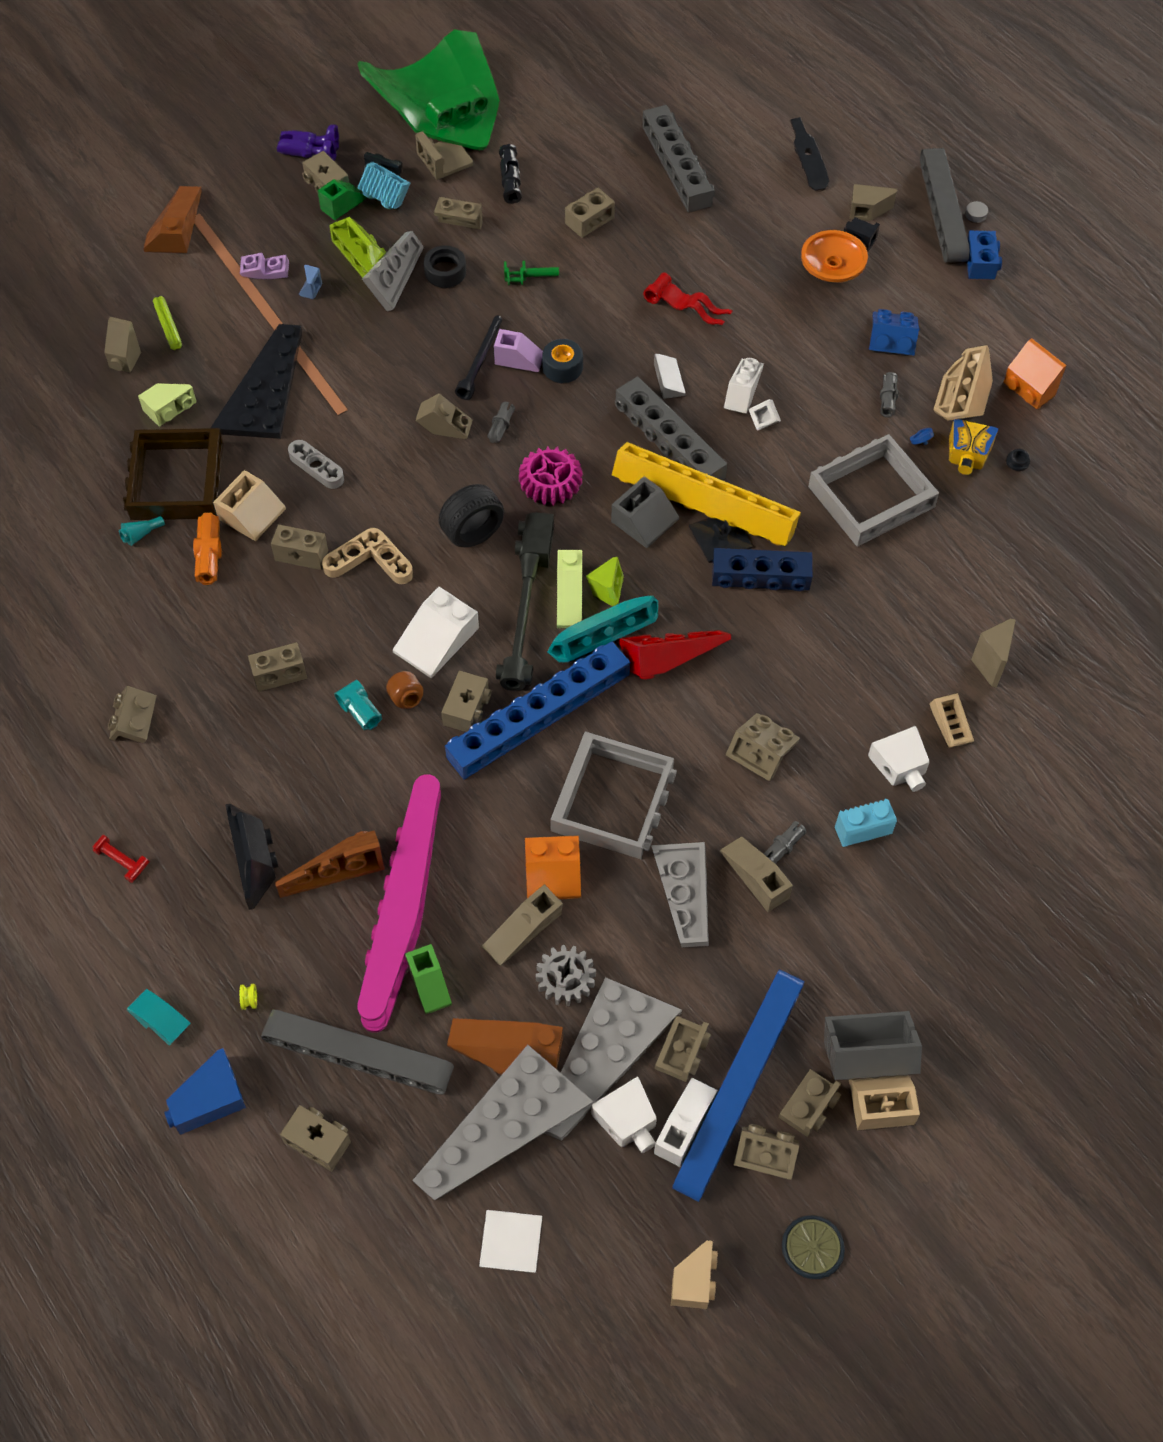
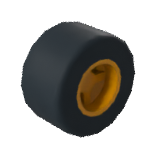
(562, 360)

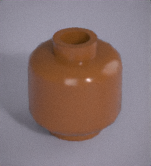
(404, 690)

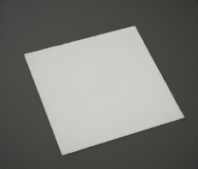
(510, 1241)

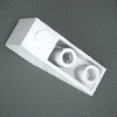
(743, 385)
(684, 1122)

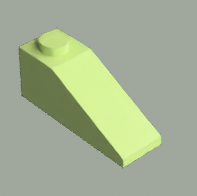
(569, 588)

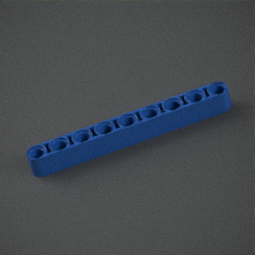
(738, 1086)

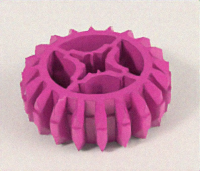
(545, 475)

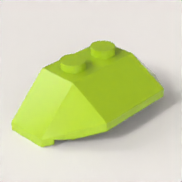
(356, 245)

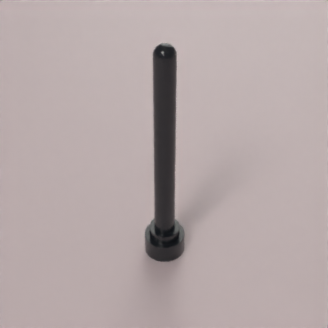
(465, 387)

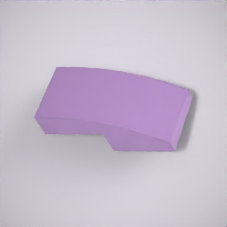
(260, 268)

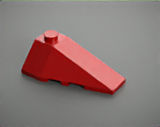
(658, 655)

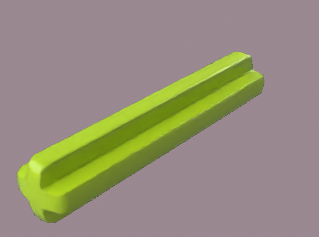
(167, 323)

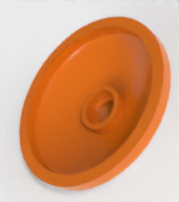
(834, 256)

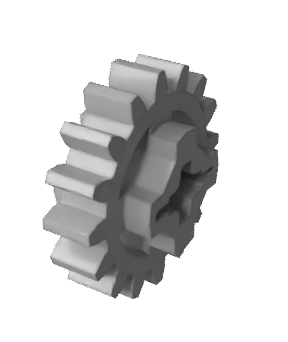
(575, 979)

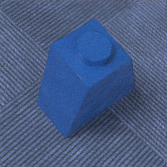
(205, 1095)

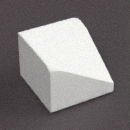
(764, 414)

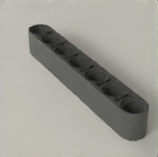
(944, 205)
(357, 1052)

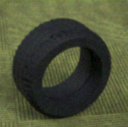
(471, 515)

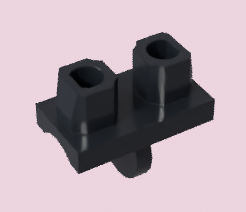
(393, 166)

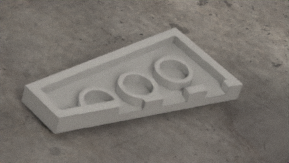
(393, 270)

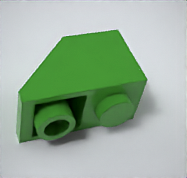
(428, 979)

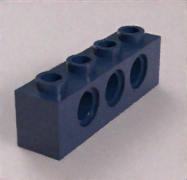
(752, 562)

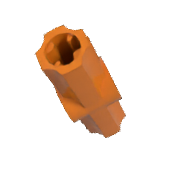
(207, 549)

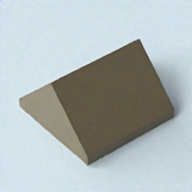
(993, 651)

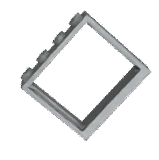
(923, 501)
(626, 754)

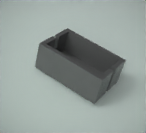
(872, 1045)

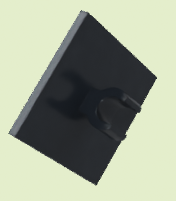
(716, 533)

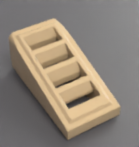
(957, 710)

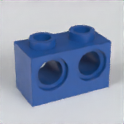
(983, 255)

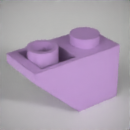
(517, 351)

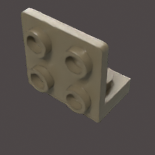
(441, 157)
(761, 745)

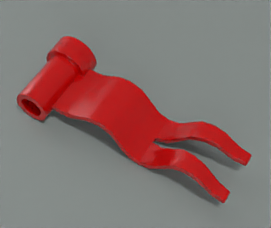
(679, 300)

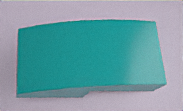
(158, 1015)

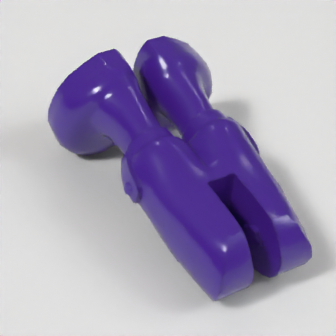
(304, 143)

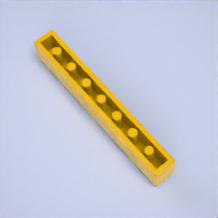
(708, 494)

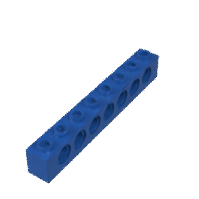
(469, 761)

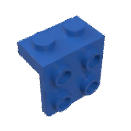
(894, 332)

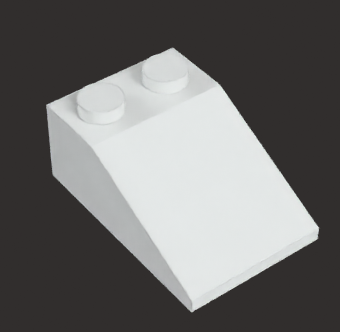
(436, 632)

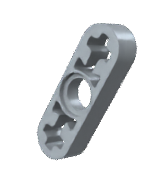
(319, 473)

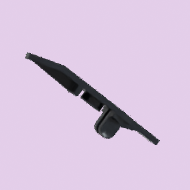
(812, 164)

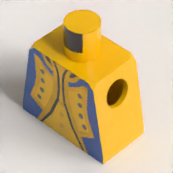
(970, 445)

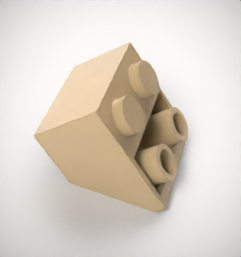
(248, 506)
(884, 1102)

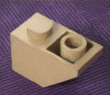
(692, 1278)

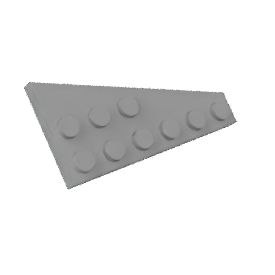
(611, 1041)
(512, 1113)

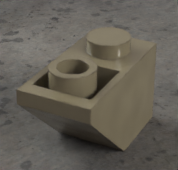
(871, 201)
(443, 418)

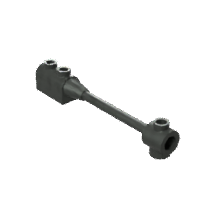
(534, 553)

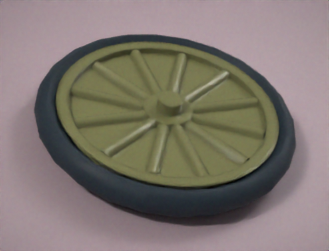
(813, 1247)

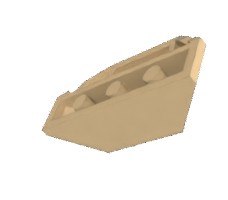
(966, 386)

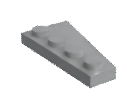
(685, 885)

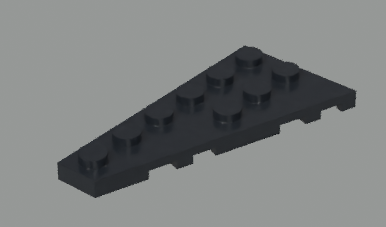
(263, 394)

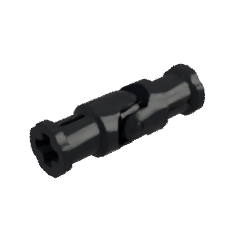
(510, 174)

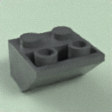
(644, 512)

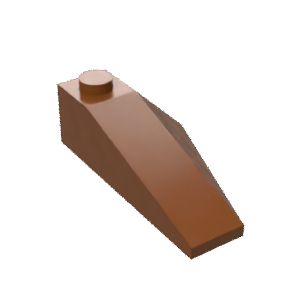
(175, 224)
(344, 861)
(502, 1041)

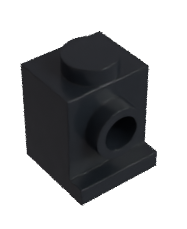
(864, 231)

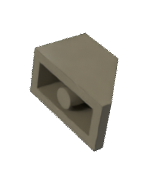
(121, 345)

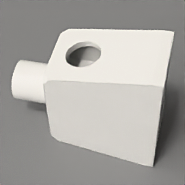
(901, 758)
(627, 1115)

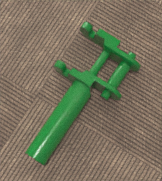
(528, 272)

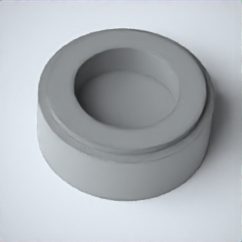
(976, 212)

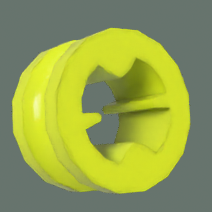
(248, 996)

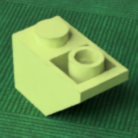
(166, 401)

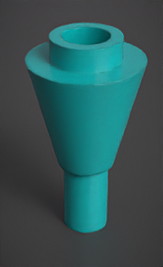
(134, 531)

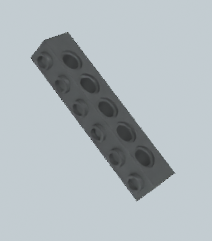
(678, 158)
(667, 429)

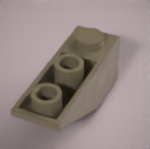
(758, 873)
(524, 925)

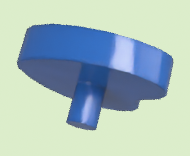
(922, 436)

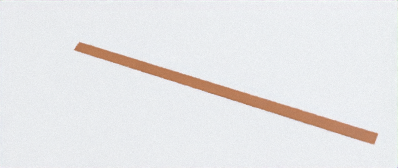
(267, 312)

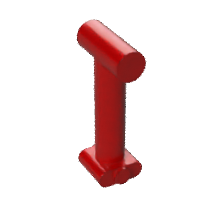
(134, 868)

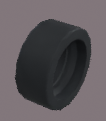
(445, 254)

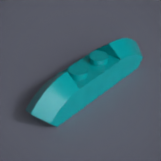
(604, 628)

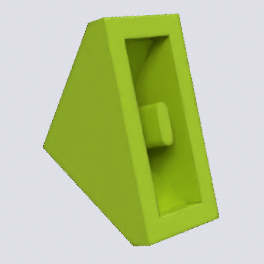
(607, 581)

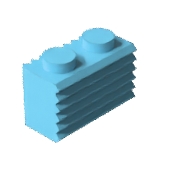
(383, 186)
(865, 822)

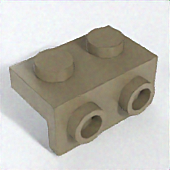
(459, 213)
(132, 714)
(681, 1048)

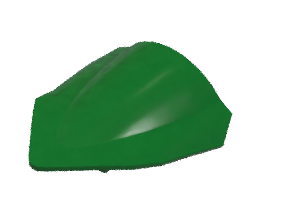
(445, 92)

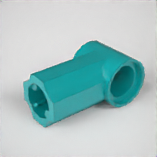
(356, 701)

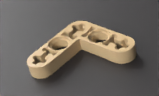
(373, 549)

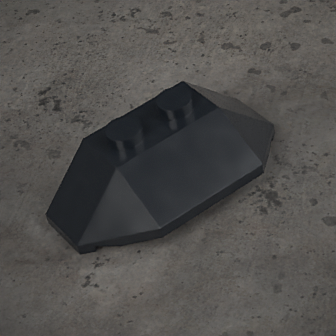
(252, 853)

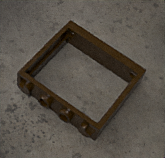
(173, 439)

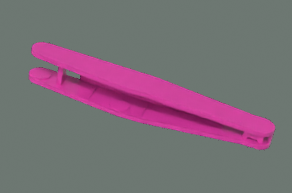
(401, 908)

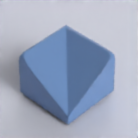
(312, 283)

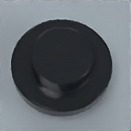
(1018, 460)

